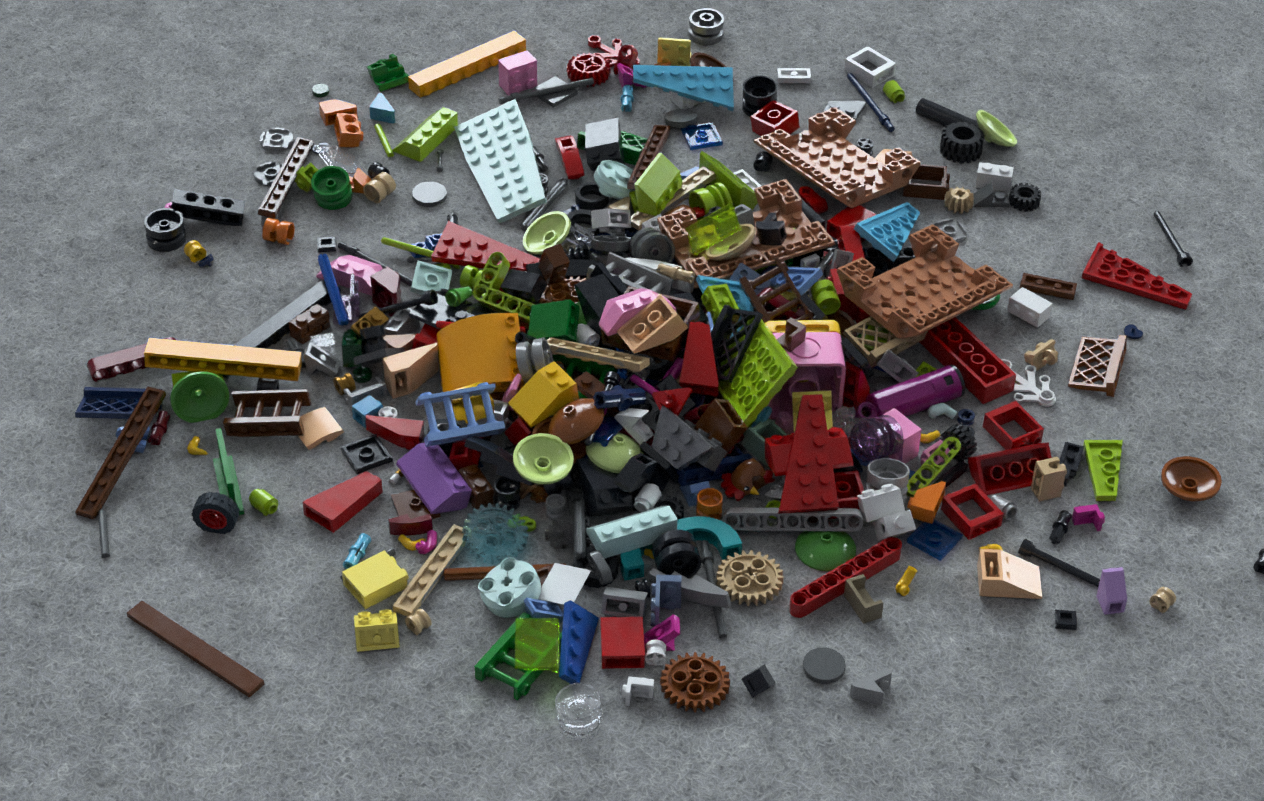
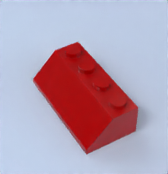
(779, 447)
(1007, 468)

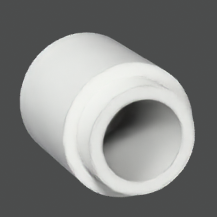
(587, 336)
(647, 497)

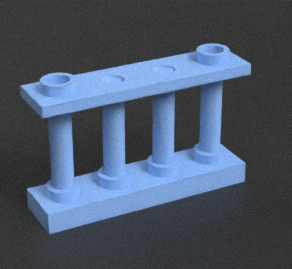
(455, 433)

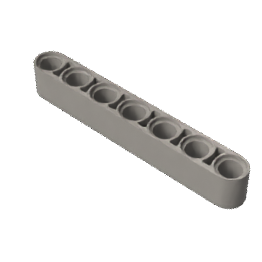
(802, 524)

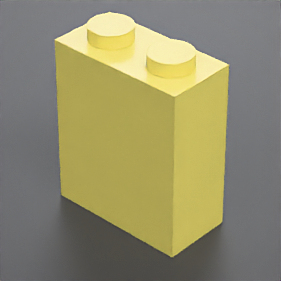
(375, 579)

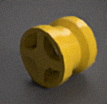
(194, 251)

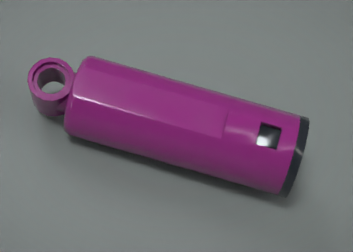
(915, 394)

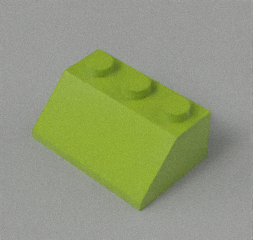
(657, 185)

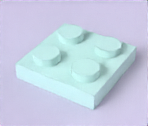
(430, 277)

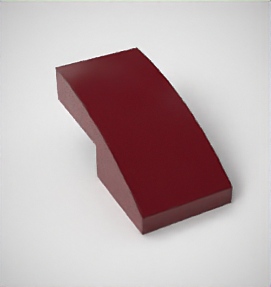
(407, 526)

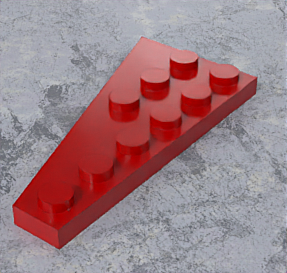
(1126, 275)

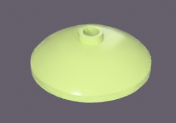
(995, 130)
(546, 232)
(544, 451)
(615, 454)

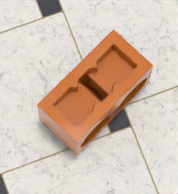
(348, 130)

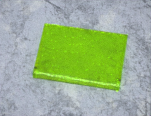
(713, 228)
(537, 644)

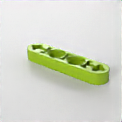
(930, 465)

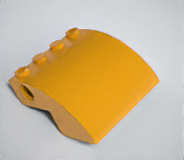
(479, 351)

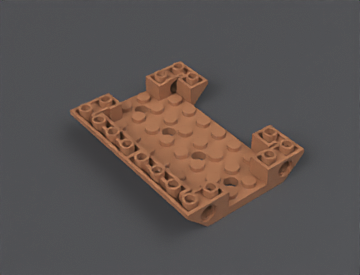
(837, 164)
(771, 198)
(922, 290)

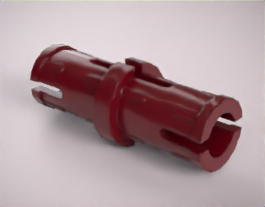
(159, 428)

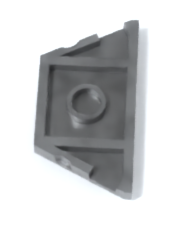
(678, 441)

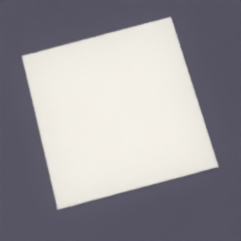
(563, 583)

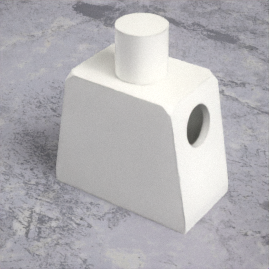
(894, 525)

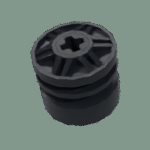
(757, 93)

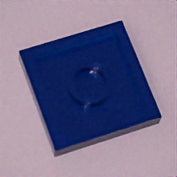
(702, 136)
(934, 539)

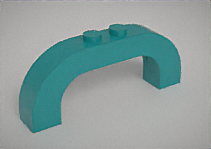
(702, 528)

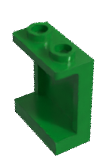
(554, 320)

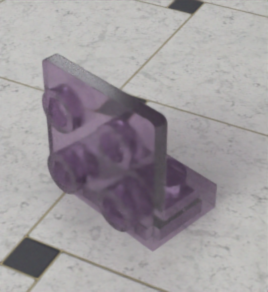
(350, 302)

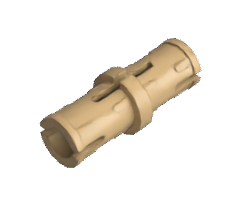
(676, 273)

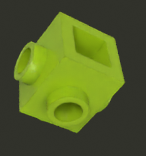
(304, 177)

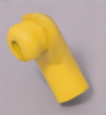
(904, 582)

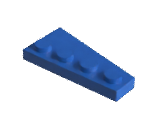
(576, 641)

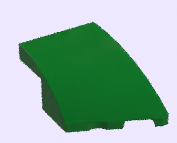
(388, 71)

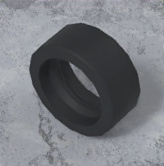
(595, 204)

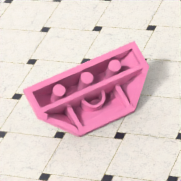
(348, 265)
(624, 307)

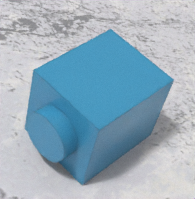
(365, 407)

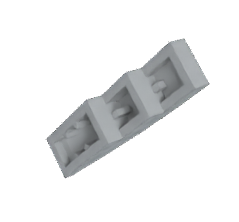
(698, 590)

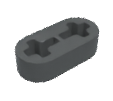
(599, 567)

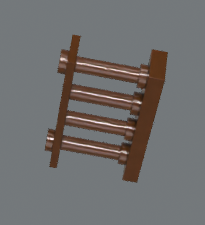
(759, 301)
(267, 426)

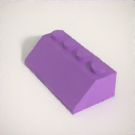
(434, 479)

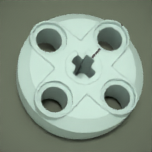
(613, 179)
(508, 586)

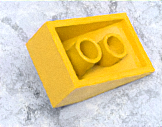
(544, 394)

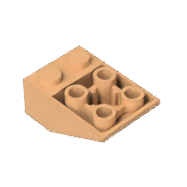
(410, 369)
(1007, 576)

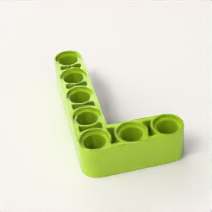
(492, 289)

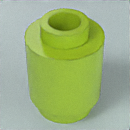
(894, 91)
(263, 501)

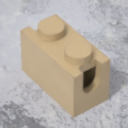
(1048, 479)

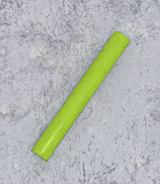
(384, 141)

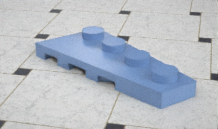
(801, 277)

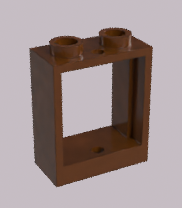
(928, 191)

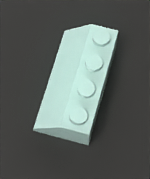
(632, 531)

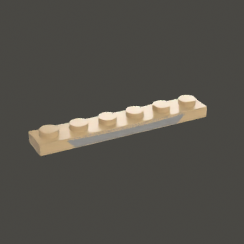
(693, 182)
(599, 355)
(430, 572)

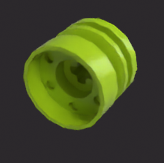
(710, 197)

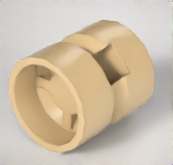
(379, 187)

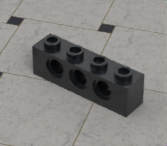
(209, 207)

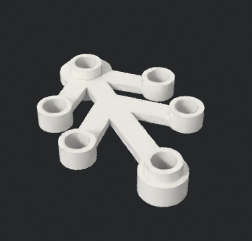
(1030, 386)

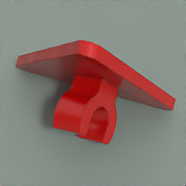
(672, 399)

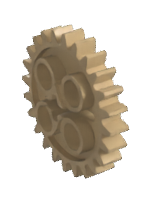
(750, 577)

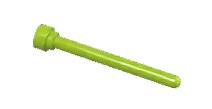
(411, 248)

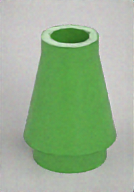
(456, 296)

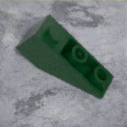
(351, 348)

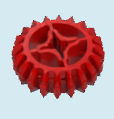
(588, 66)

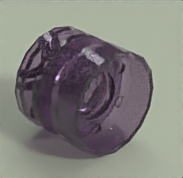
(876, 438)

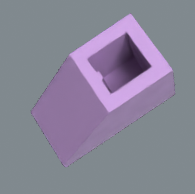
(1112, 591)

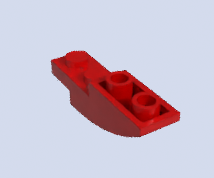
(570, 157)

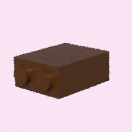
(722, 423)

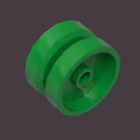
(332, 188)

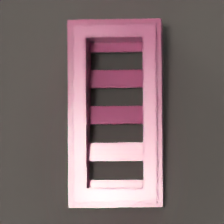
(512, 389)

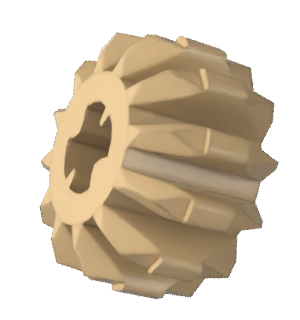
(959, 200)

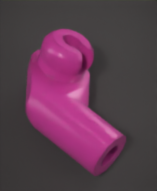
(429, 545)

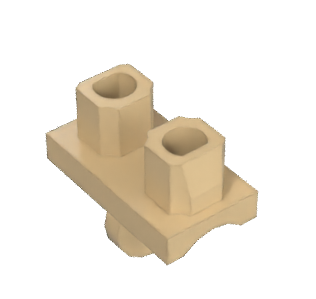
(1044, 354)

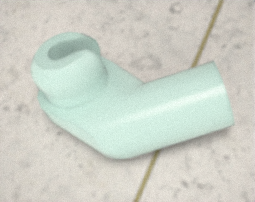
(940, 409)

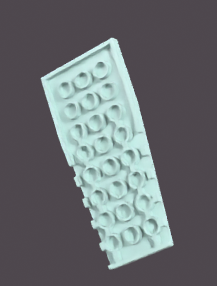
(503, 160)

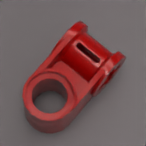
(627, 61)
(815, 201)

